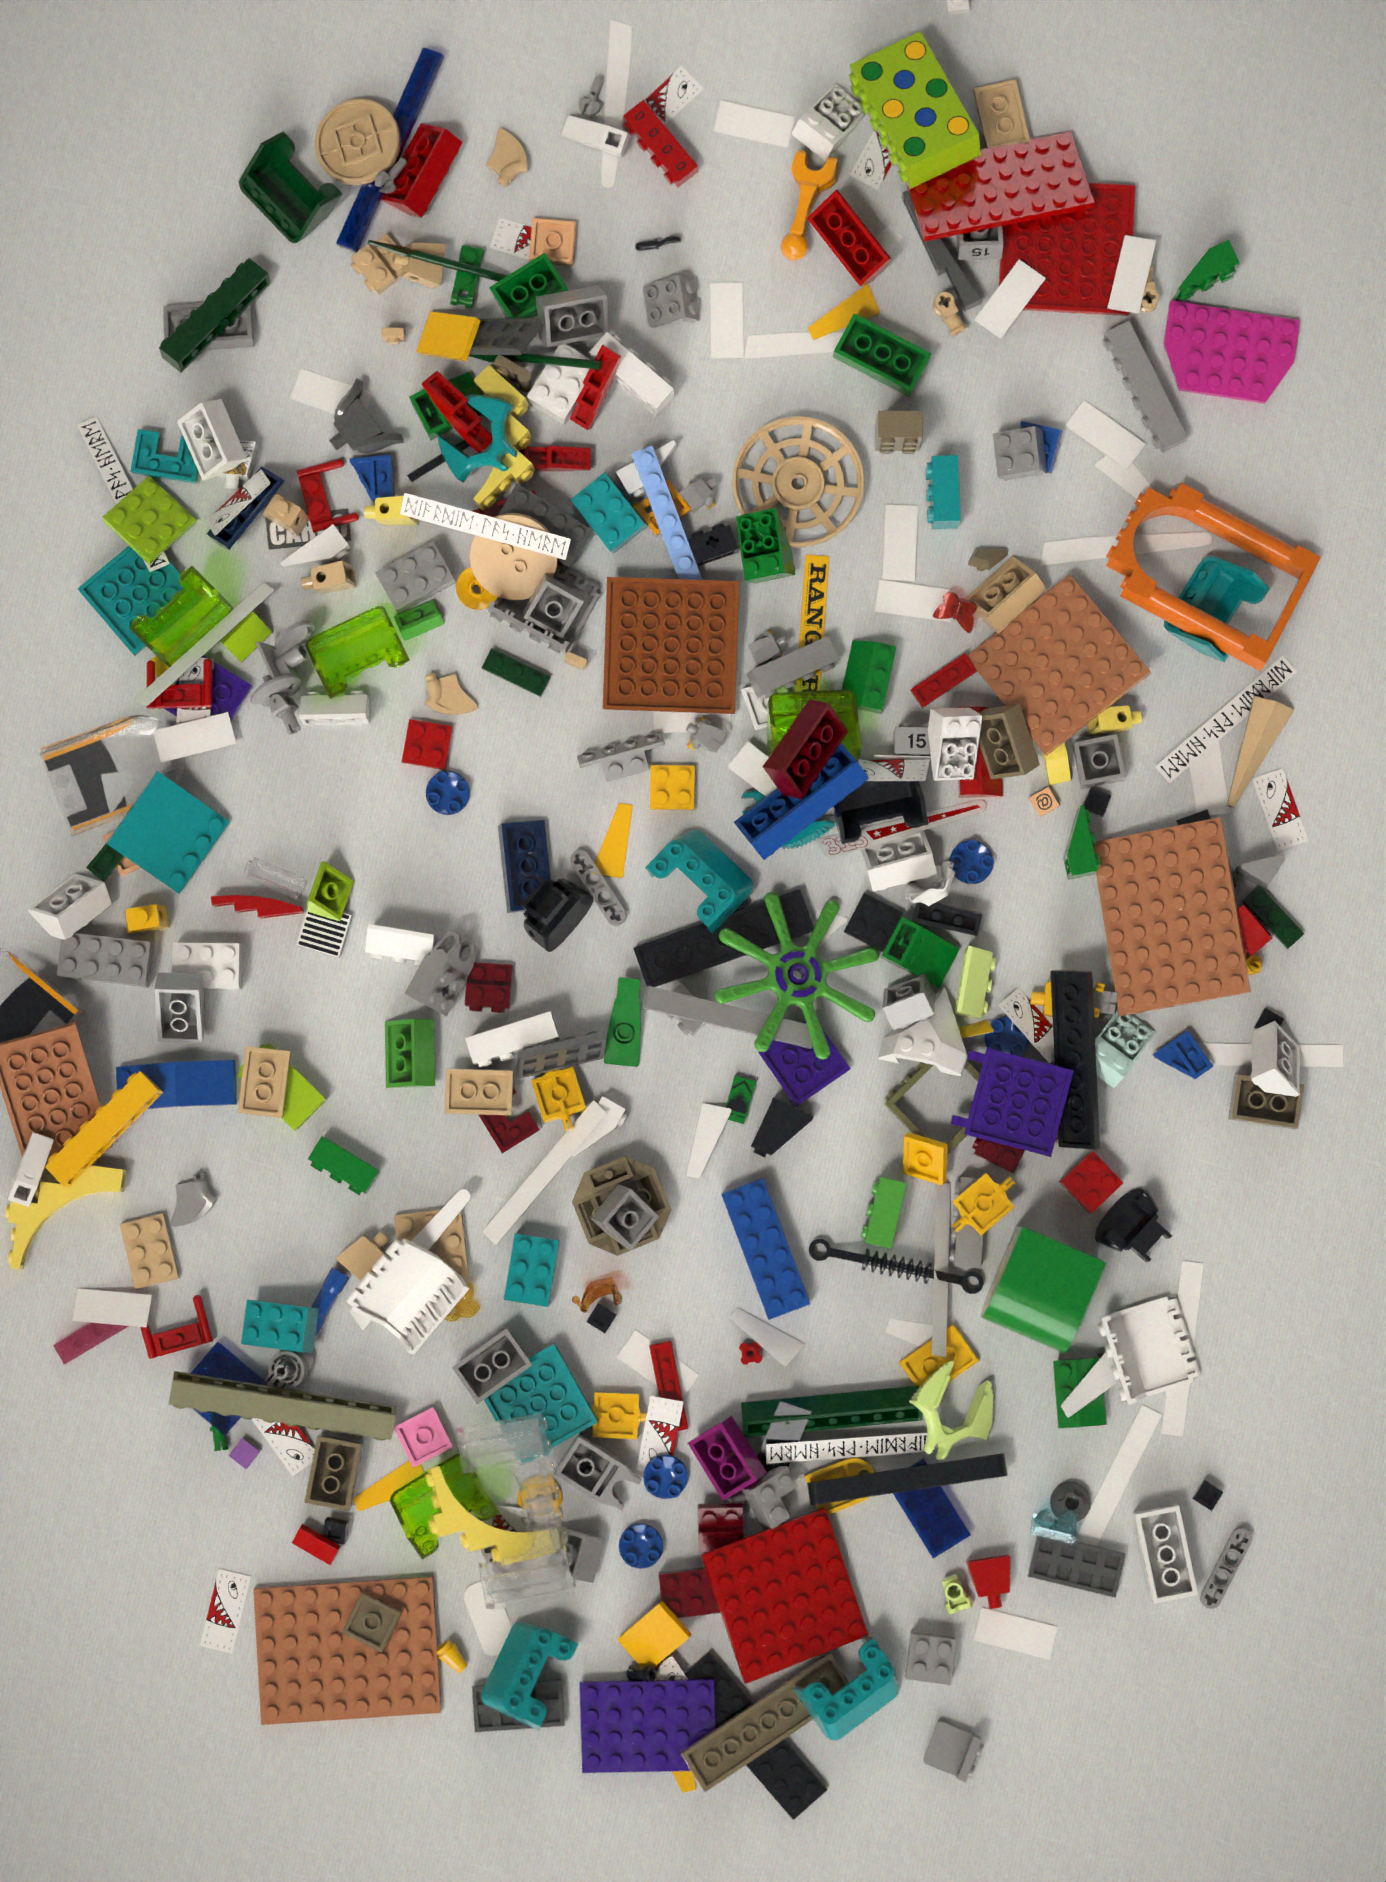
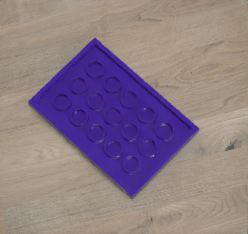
(643, 1724)

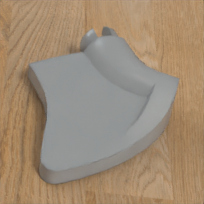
(192, 1201)

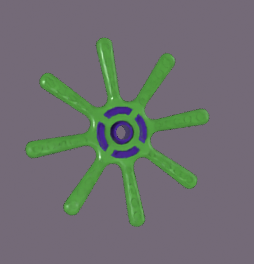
(787, 987)

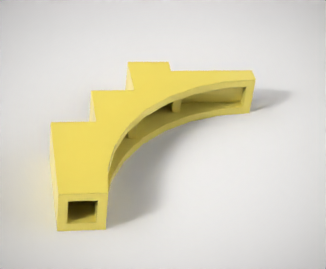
(519, 437)
(50, 1199)
(475, 1533)

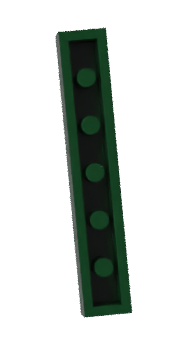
(214, 315)

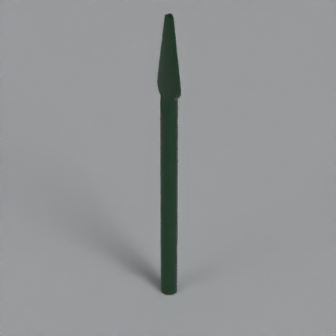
(444, 262)
(543, 359)

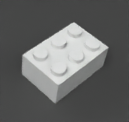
(559, 386)
(216, 961)

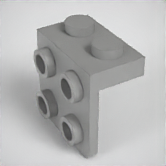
(671, 301)
(953, 1750)

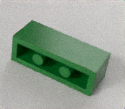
(343, 1166)

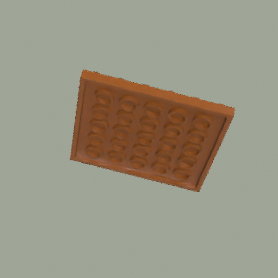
(671, 645)

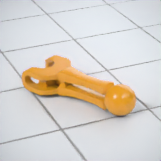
(812, 183)

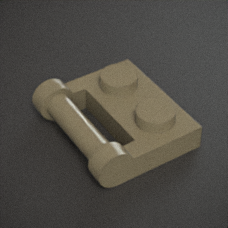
(514, 372)

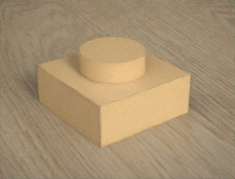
(393, 335)

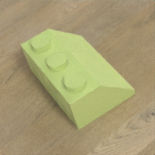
(974, 983)

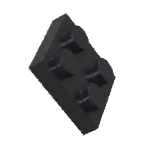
(873, 922)

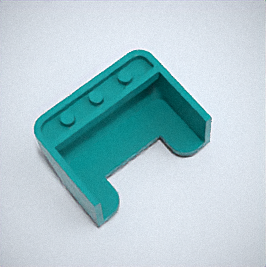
(1218, 590)
(710, 871)
(519, 1668)
(857, 1700)

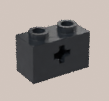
(724, 547)

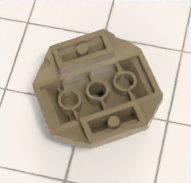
(598, 1185)

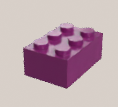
(727, 1458)

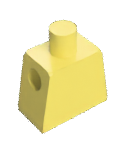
(387, 512)
(1114, 720)

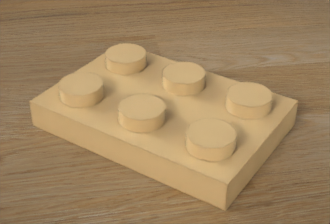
(1001, 114)
(264, 1082)
(478, 1092)
(149, 1251)

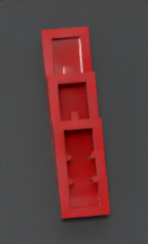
(595, 388)
(457, 412)
(558, 458)
(264, 906)

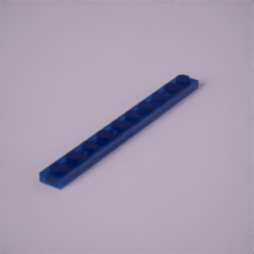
(405, 116)

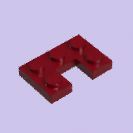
(509, 1134)

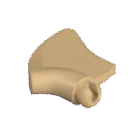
(507, 158)
(447, 696)

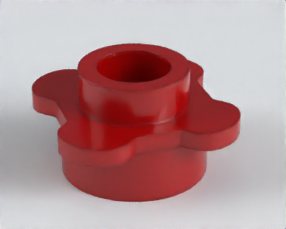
(755, 1357)

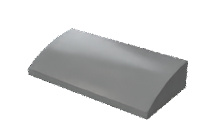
(236, 335)

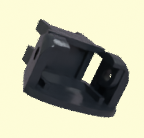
(555, 911)
(1131, 1224)

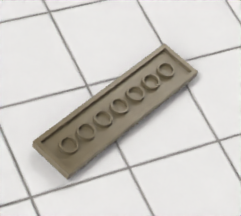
(759, 1726)

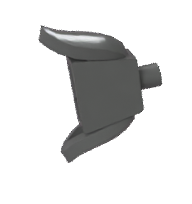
(357, 426)

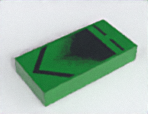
(740, 1098)

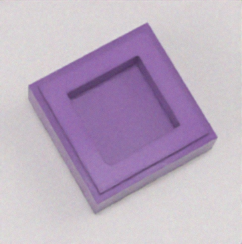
(244, 1453)

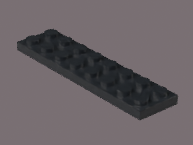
(699, 949)
(1076, 1051)
(779, 1767)

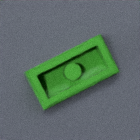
(419, 620)

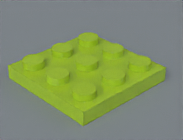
(149, 520)

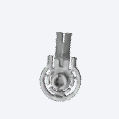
(284, 1374)

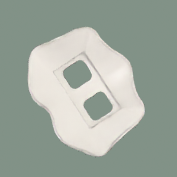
(925, 890)

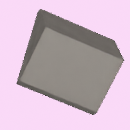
(1261, 871)

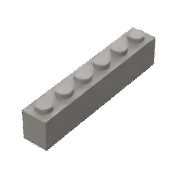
(1144, 386)

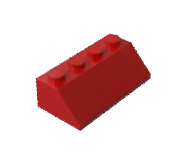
(427, 164)
(849, 239)
(982, 784)

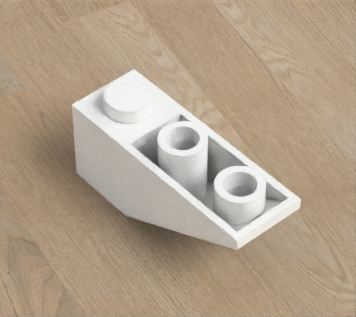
(596, 135)
(30, 1169)

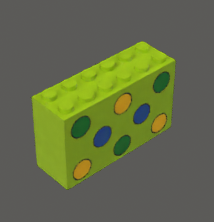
(914, 110)

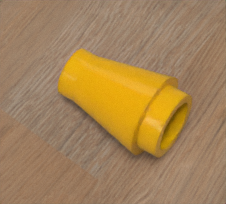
(451, 1656)

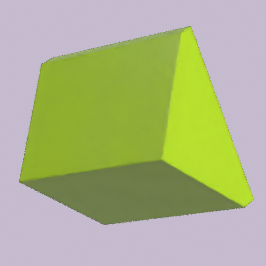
(243, 637)
(329, 892)

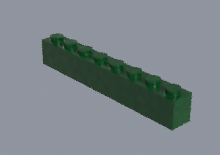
(835, 1410)

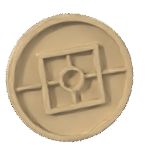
(357, 141)
(508, 569)

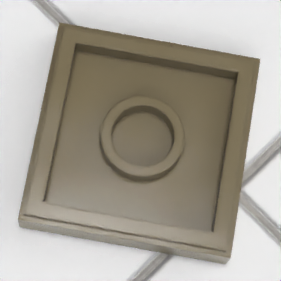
(372, 1622)

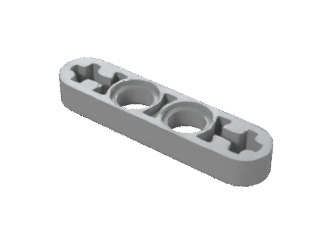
(600, 886)
(1222, 1566)

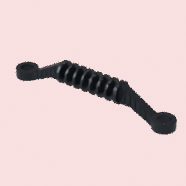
(883, 1263)

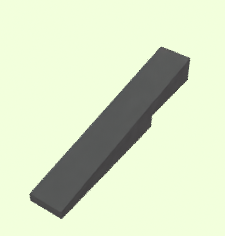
(945, 263)

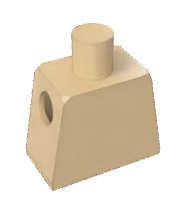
(420, 271)
(285, 514)
(338, 577)
(363, 1254)

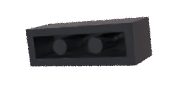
(948, 917)

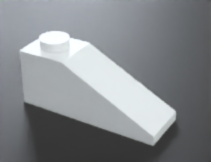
(630, 478)
(321, 549)
(614, 1117)

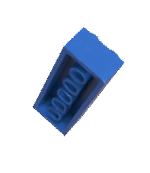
(782, 817)
(765, 1249)

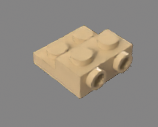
(377, 266)

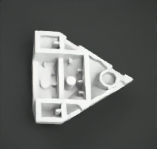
(929, 1041)

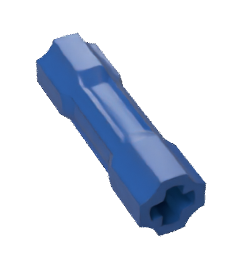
(331, 1288)

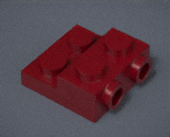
(489, 987)
(998, 1154)
(719, 1525)

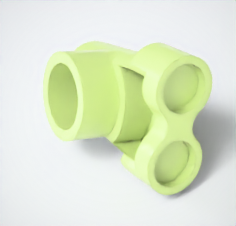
(955, 1598)

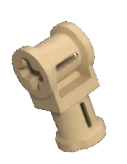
(1150, 291)
(949, 313)

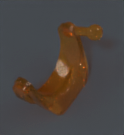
(598, 1289)

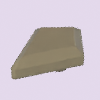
(986, 558)

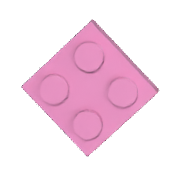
(423, 1437)

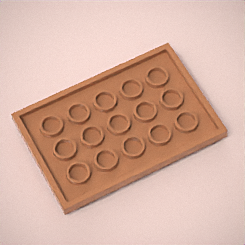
(47, 1085)

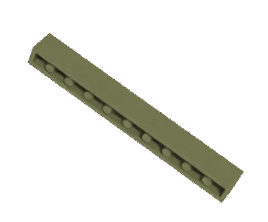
(282, 1406)

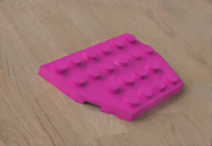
(1228, 351)

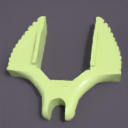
(977, 1420)

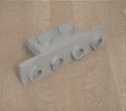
(624, 758)

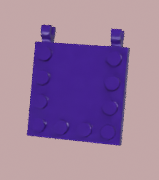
(1017, 1101)

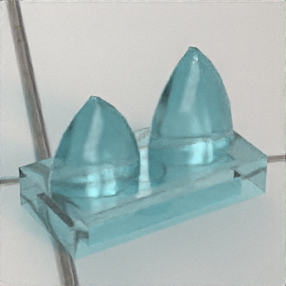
(1061, 1530)

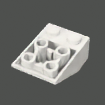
(828, 122)
(953, 742)

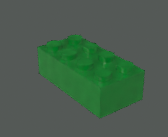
(882, 355)

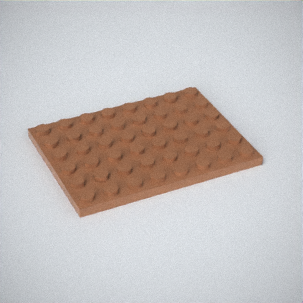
(1171, 917)
(323, 1675)

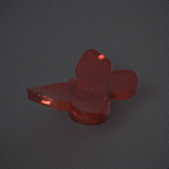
(957, 609)

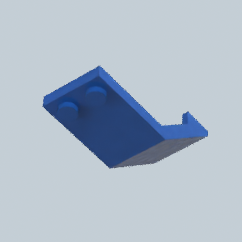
(188, 1082)

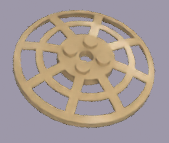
(801, 468)

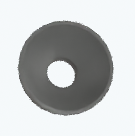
(1068, 1489)

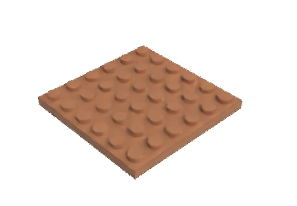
(1059, 664)

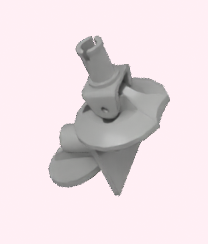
(283, 677)

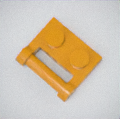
(681, 507)

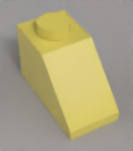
(1057, 765)

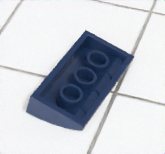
(237, 526)
(523, 860)

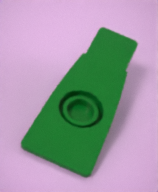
(625, 1025)

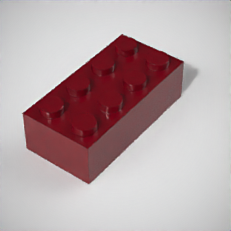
(805, 749)
(688, 1592)

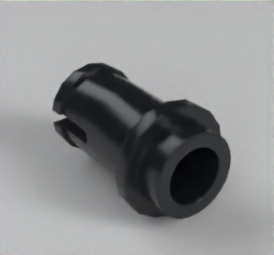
(644, 1673)

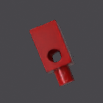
(991, 1578)

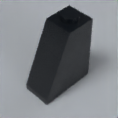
(778, 1127)

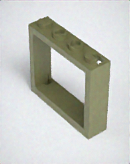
(907, 1083)

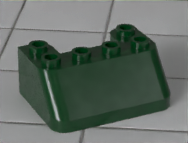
(284, 192)

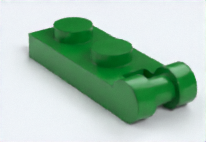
(465, 281)

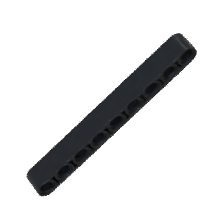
(907, 1479)

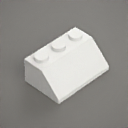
(211, 439)
(344, 709)
(899, 861)
(71, 906)
(398, 944)
(1275, 1061)

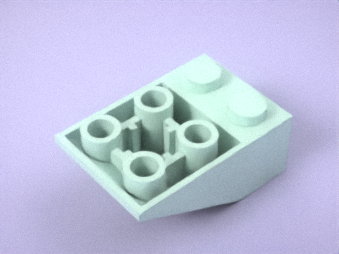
(1120, 1046)

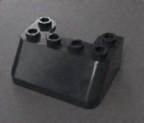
(878, 802)

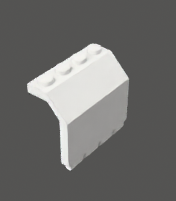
(408, 1293)
(1148, 1349)

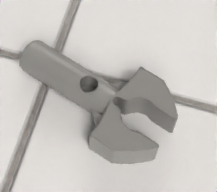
(583, 102)
(388, 178)

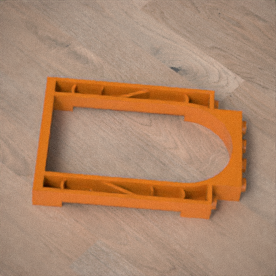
(1143, 592)

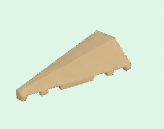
(1262, 728)

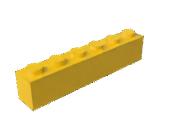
(103, 1129)

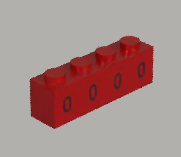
(660, 144)

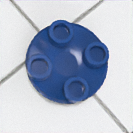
(447, 793)
(971, 862)
(1006, 1037)
(665, 1477)
(640, 1546)

